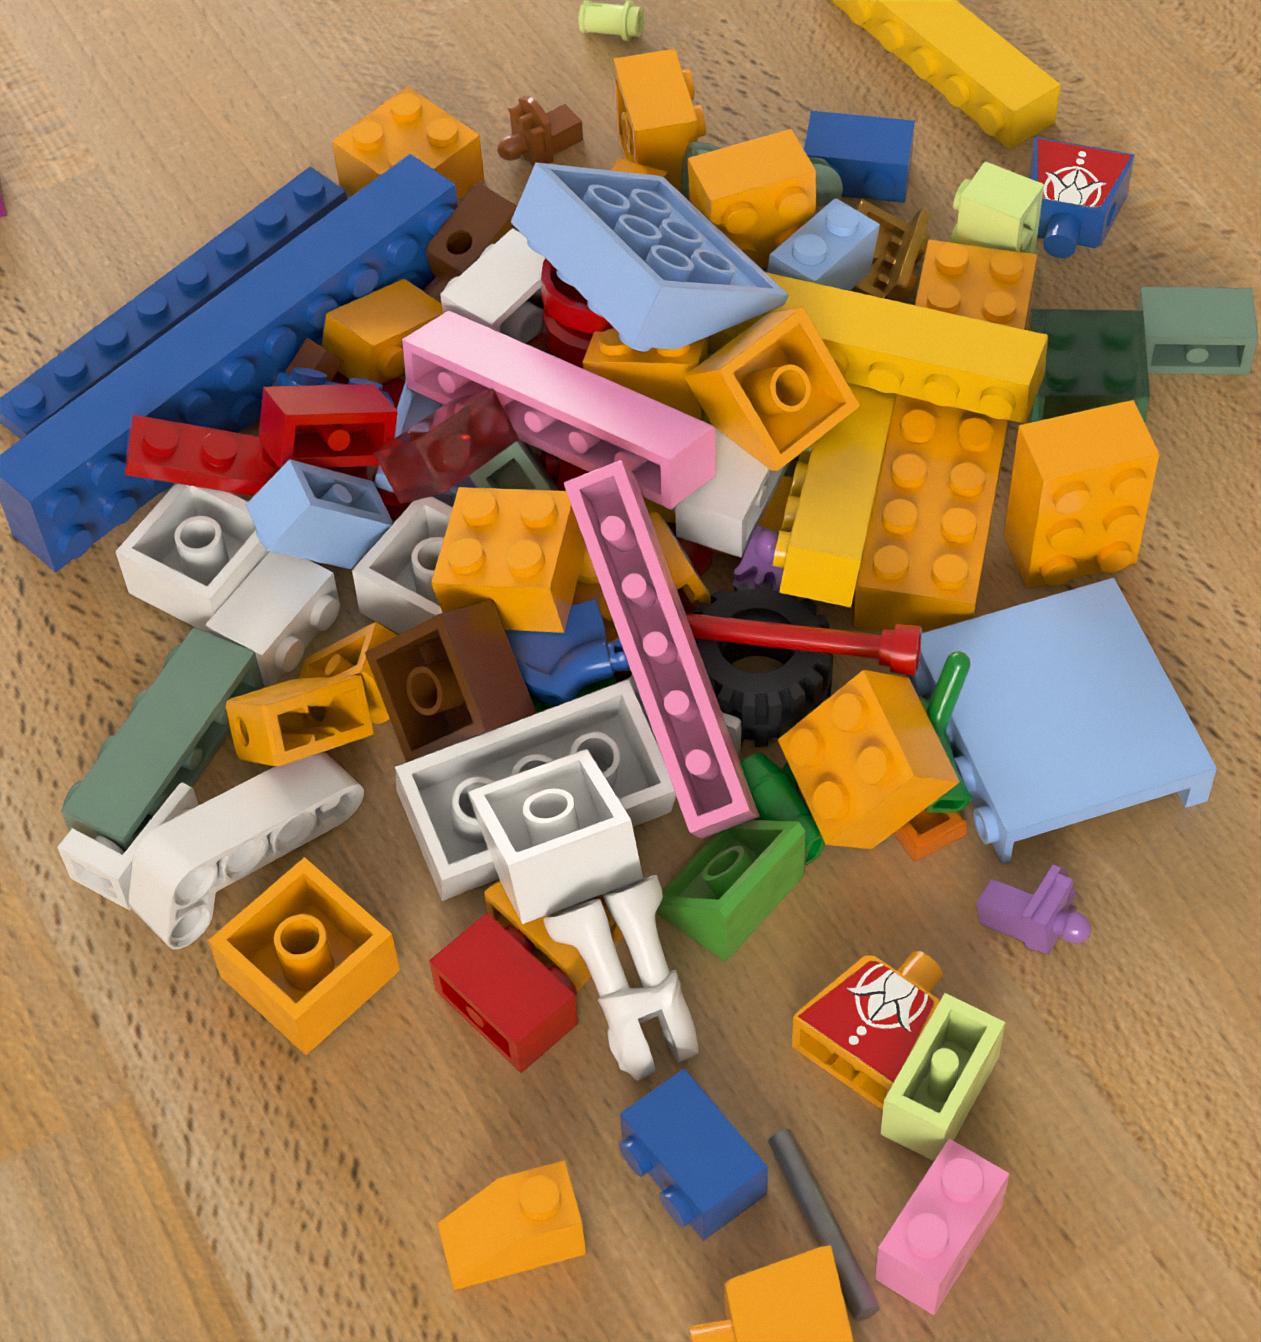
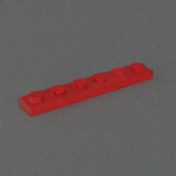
(215, 459)

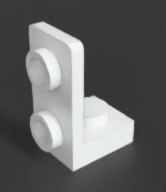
(103, 864)

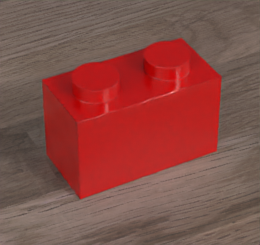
(326, 424)
(505, 991)

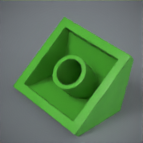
(735, 883)

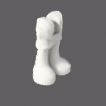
(625, 1007)

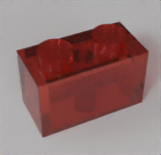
(446, 446)

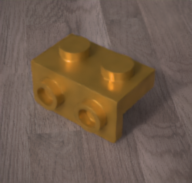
(895, 253)

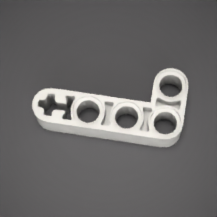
(231, 836)

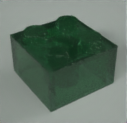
(1090, 361)

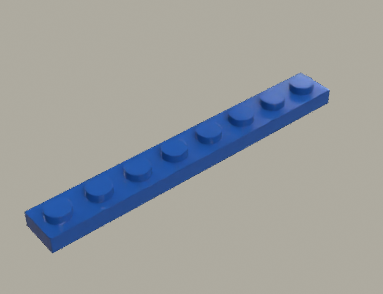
(170, 300)

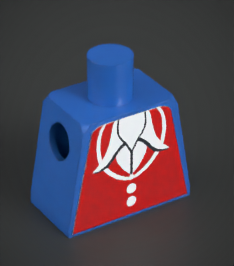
(1079, 194)

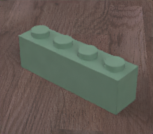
(165, 739)

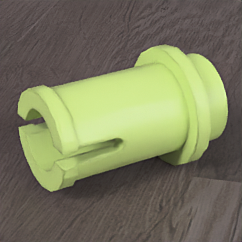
(612, 19)

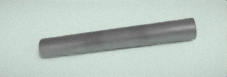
(823, 1223)

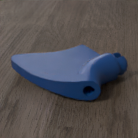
(564, 663)

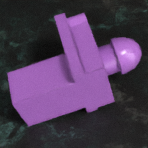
(758, 561)
(1036, 917)

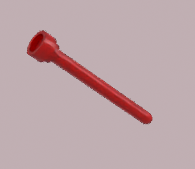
(893, 648)

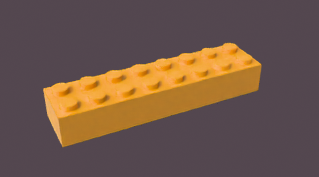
(941, 463)

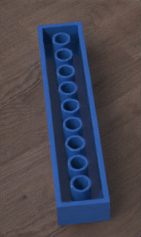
(68, 475)

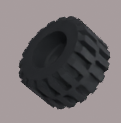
(774, 699)

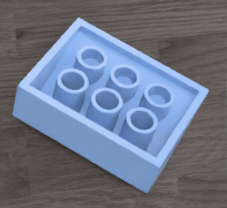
(641, 255)

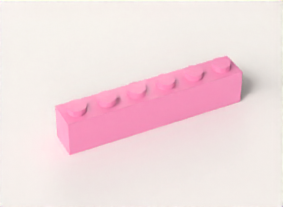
(564, 406)
(661, 650)

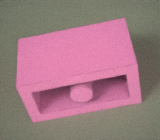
(941, 1226)

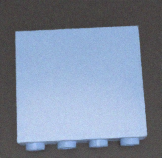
(1063, 715)

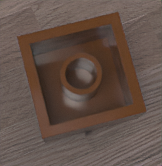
(450, 680)

